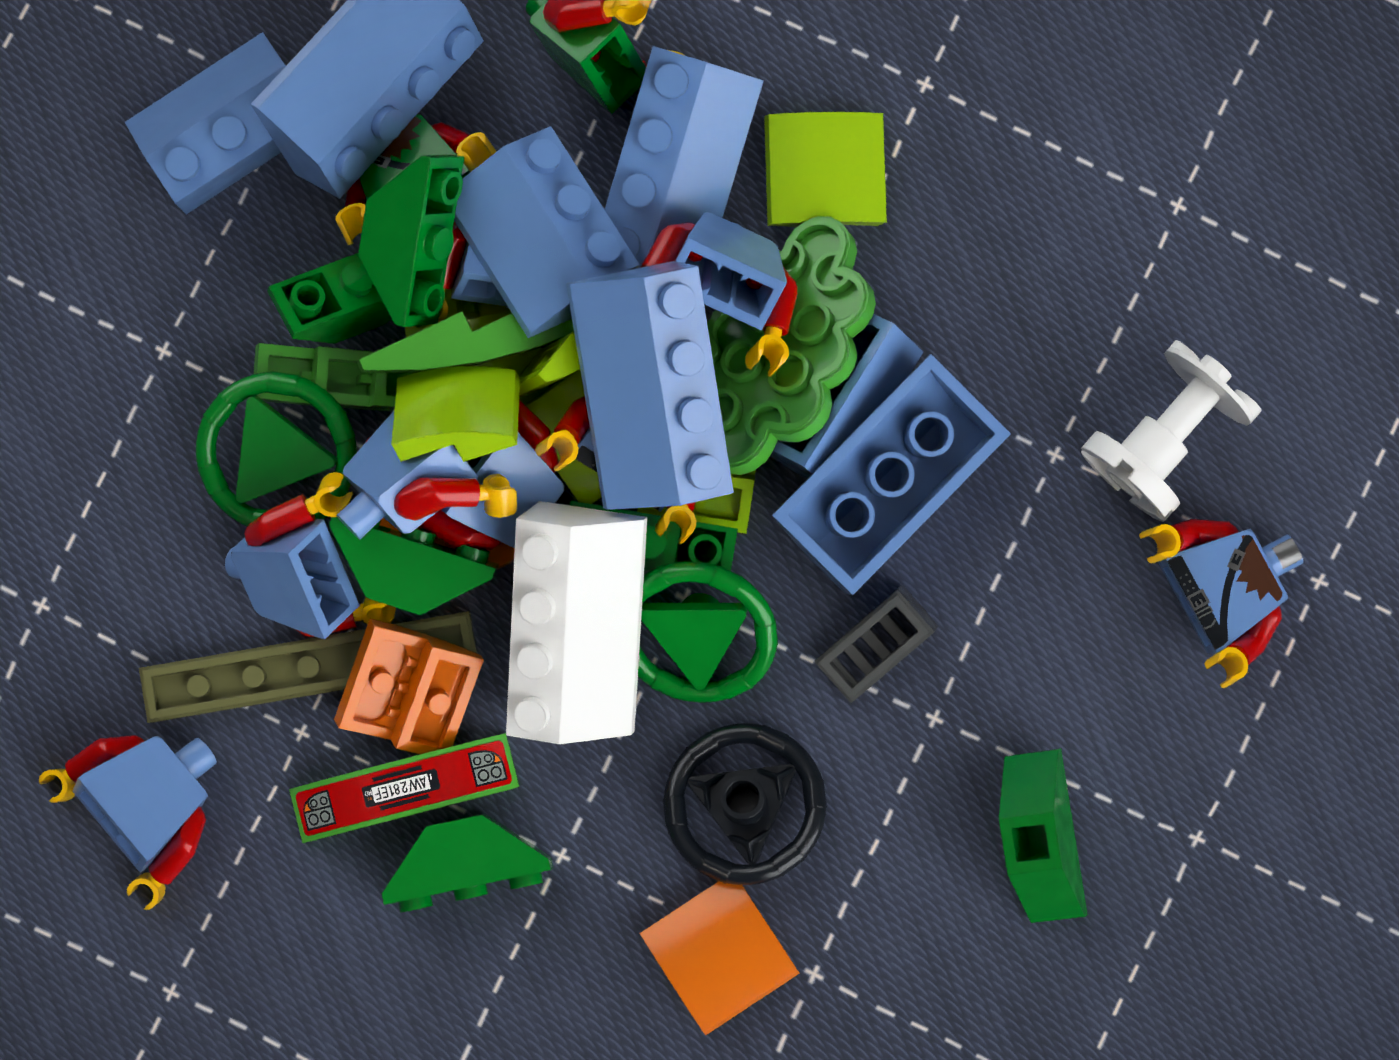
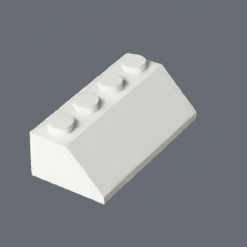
(575, 623)

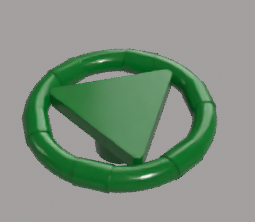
(272, 446)
(702, 630)

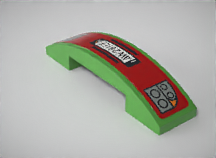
(404, 787)

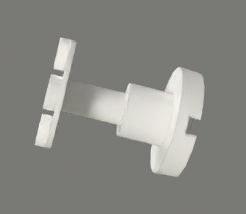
(1157, 446)

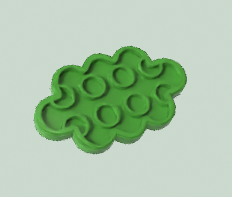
(827, 314)

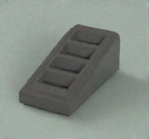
(914, 613)

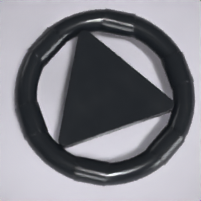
(744, 804)

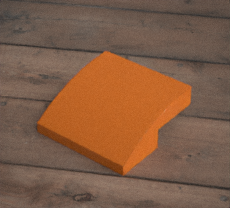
(408, 688)
(719, 954)

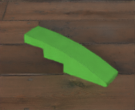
(454, 344)
(331, 369)

